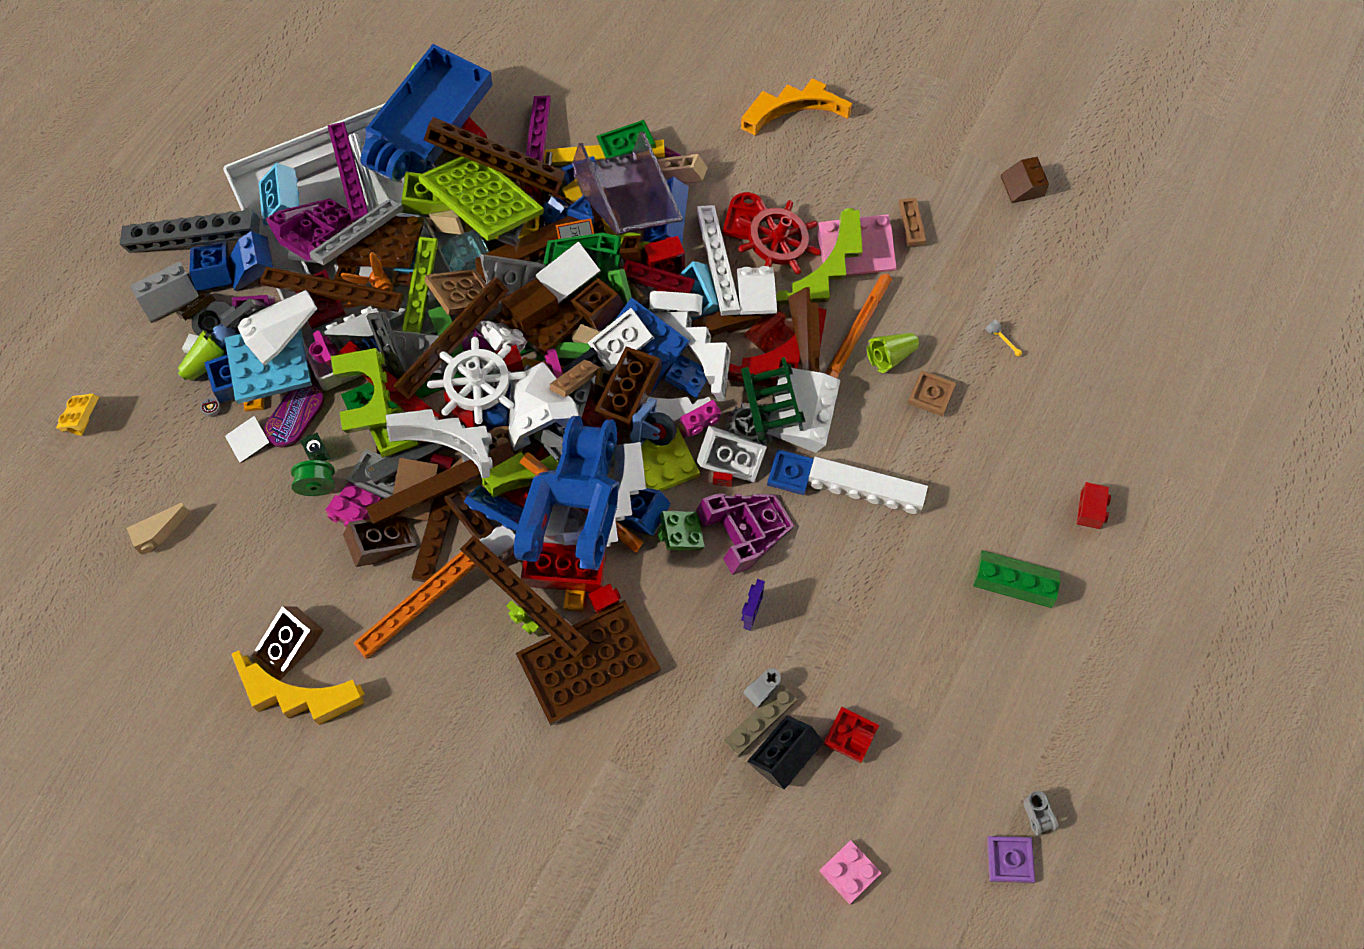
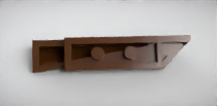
(806, 328)

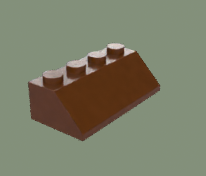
(628, 387)

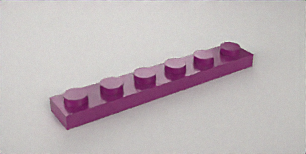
(538, 127)

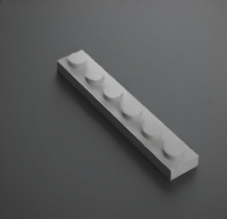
(356, 231)

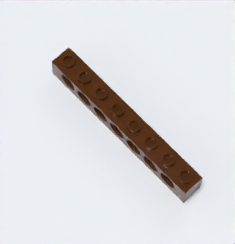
(494, 155)

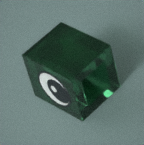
(315, 448)

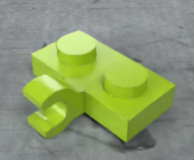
(519, 615)

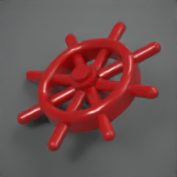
(778, 235)

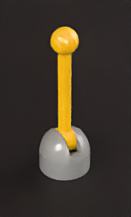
(994, 328)

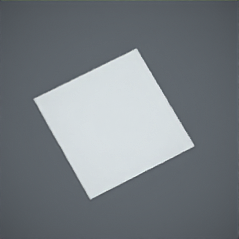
(247, 439)

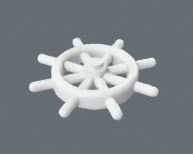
(476, 379)

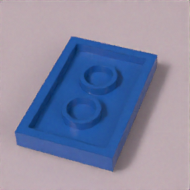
(494, 508)

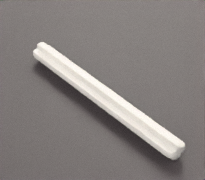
(364, 172)

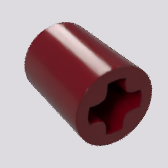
(444, 462)

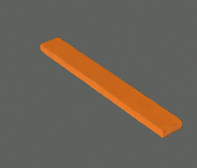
(414, 605)

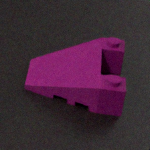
(751, 522)

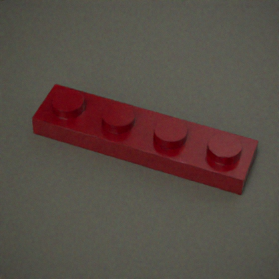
(657, 278)

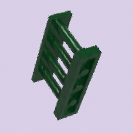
(758, 410)

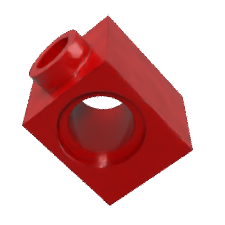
(604, 598)

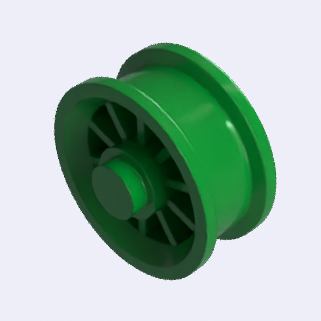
(313, 478)

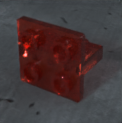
(769, 332)

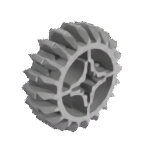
(737, 420)

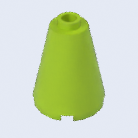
(891, 350)
(202, 351)

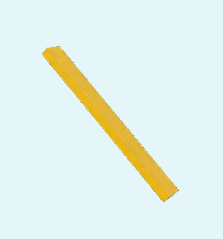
(565, 156)

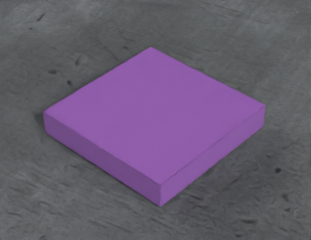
(1011, 859)

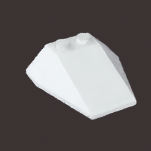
(274, 326)

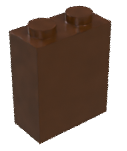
(530, 305)

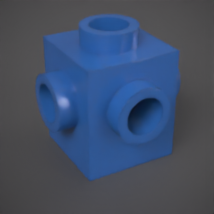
(554, 210)

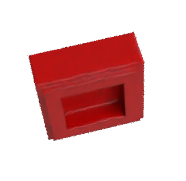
(722, 479)

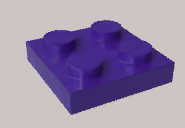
(751, 608)

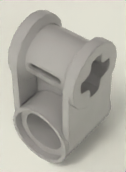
(760, 689)
(1040, 814)

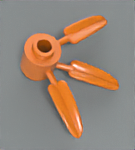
(378, 278)

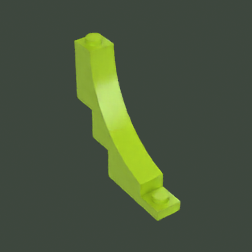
(847, 245)

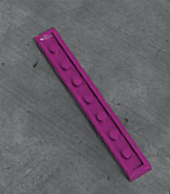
(348, 171)

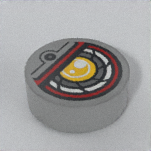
(210, 407)

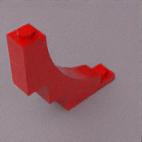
(772, 359)

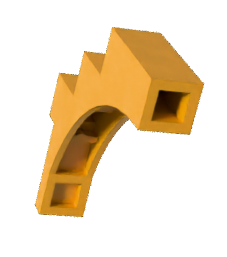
(812, 97)

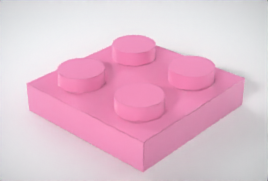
(850, 872)

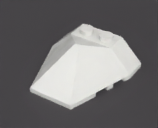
(536, 405)

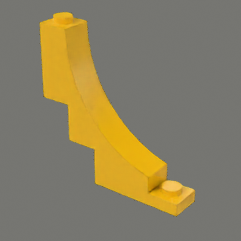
(322, 702)

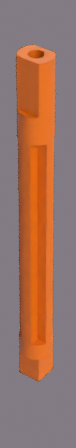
(858, 326)
(623, 534)

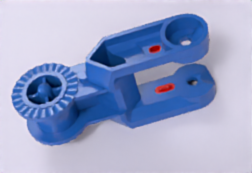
(578, 483)

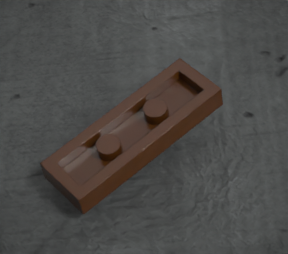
(471, 519)

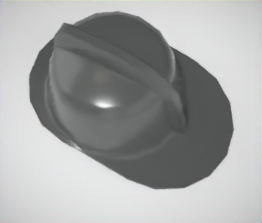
(209, 317)

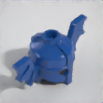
(496, 415)

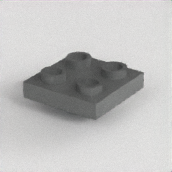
(234, 315)

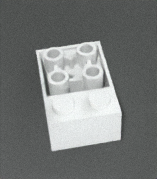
(353, 325)

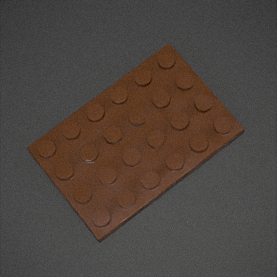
(609, 664)

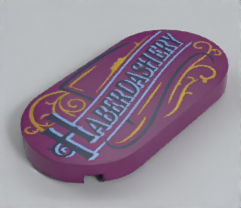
(293, 416)

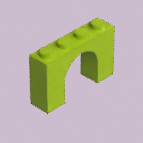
(369, 364)

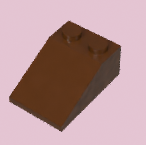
(376, 543)
(287, 641)

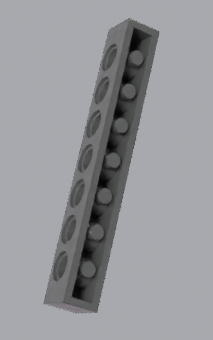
(189, 231)

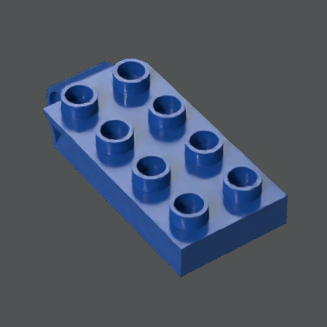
(436, 87)

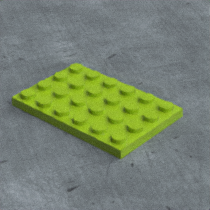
(481, 196)

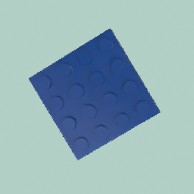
(666, 343)

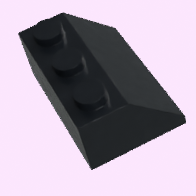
(786, 751)

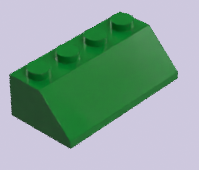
(1017, 579)

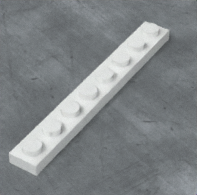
(718, 260)

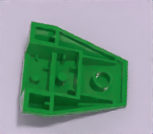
(601, 247)

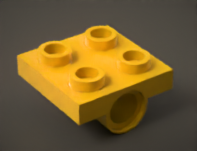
(77, 414)

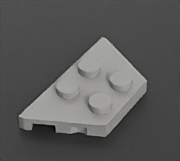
(510, 271)

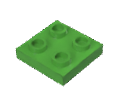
(680, 530)

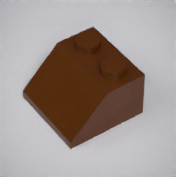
(1025, 180)
(598, 304)

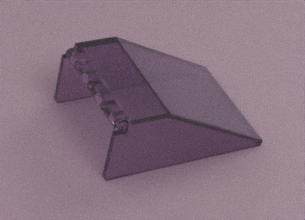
(628, 191)

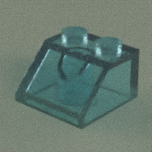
(463, 249)

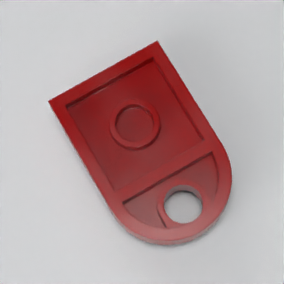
(739, 208)

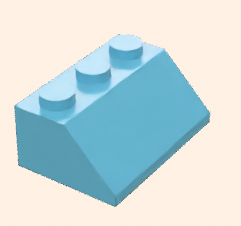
(278, 190)
(703, 286)

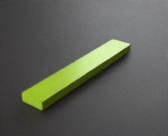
(419, 290)

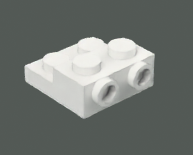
(500, 335)

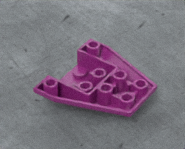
(308, 225)

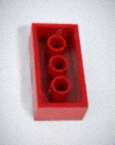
(561, 570)

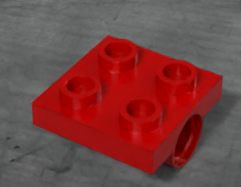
(851, 734)

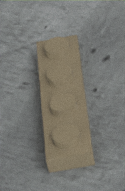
(760, 720)

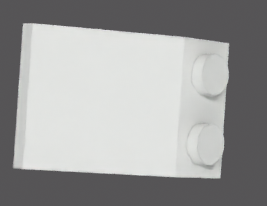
(756, 290)
(730, 454)

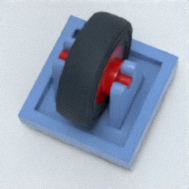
(652, 425)

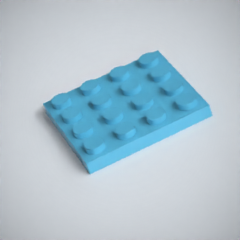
(282, 374)

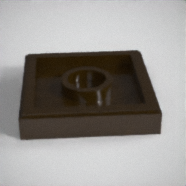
(195, 306)

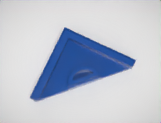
(580, 209)

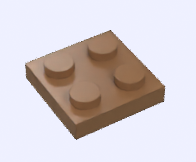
(931, 393)

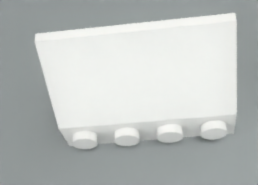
(816, 398)

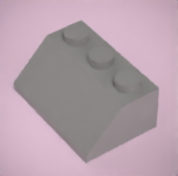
(164, 292)

